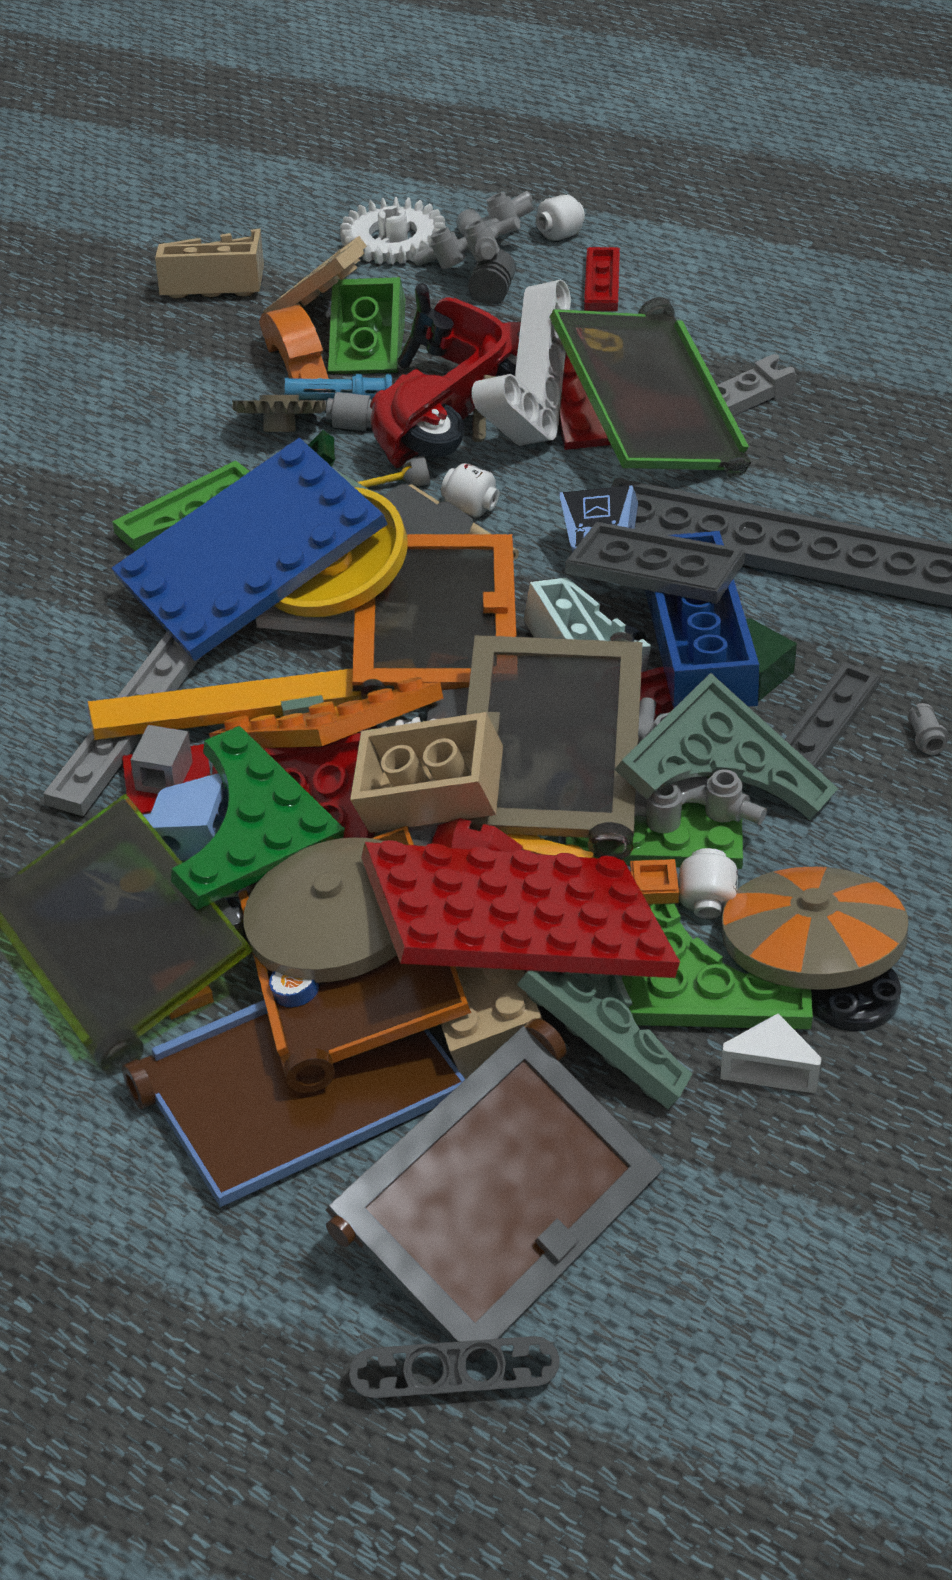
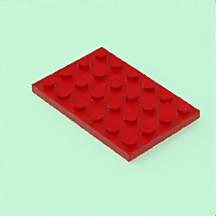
(516, 911)

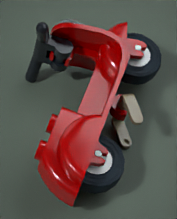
(428, 410)

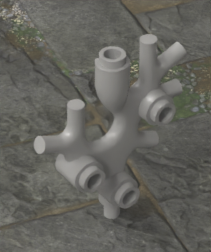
(478, 232)
(719, 793)

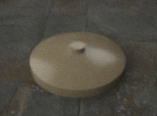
(318, 915)

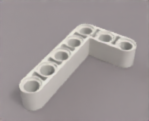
(529, 402)

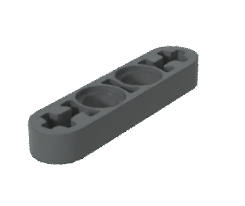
(454, 1360)

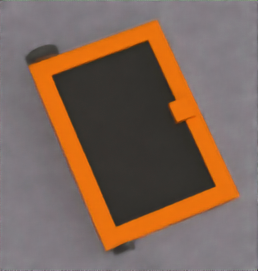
(434, 610)

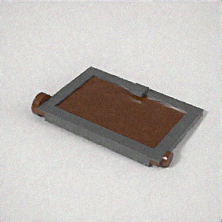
(495, 1190)

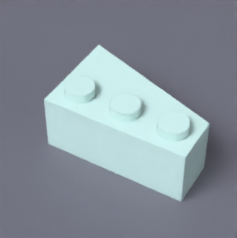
(566, 612)

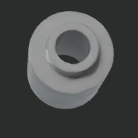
(349, 411)

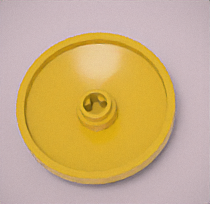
(356, 575)

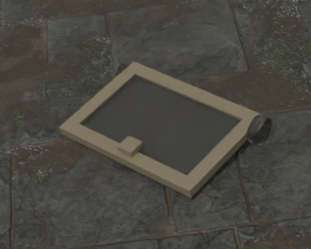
(564, 727)

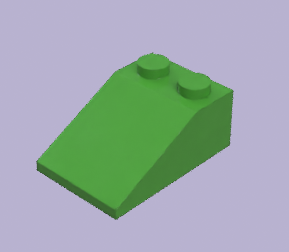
(366, 325)

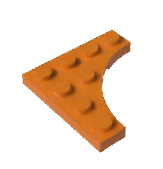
(329, 723)

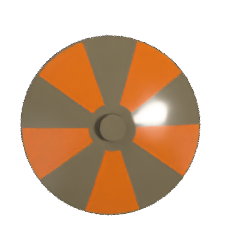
(815, 927)

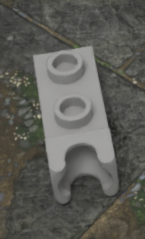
(758, 385)

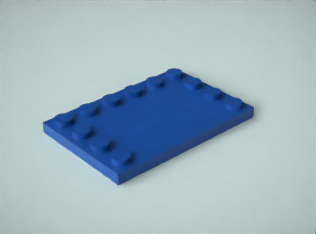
(248, 548)

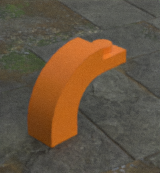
(297, 341)

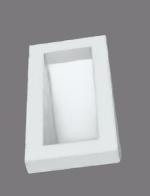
(771, 1057)

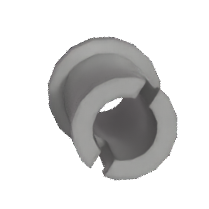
(930, 736)

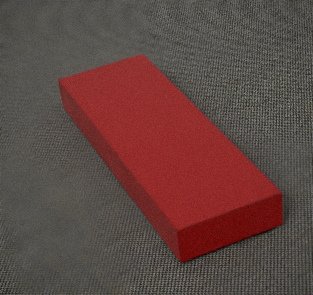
(602, 279)

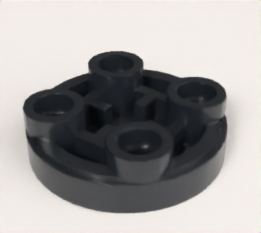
(859, 1005)

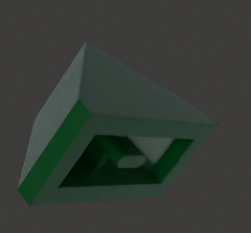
(775, 656)

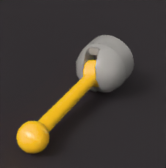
(413, 472)

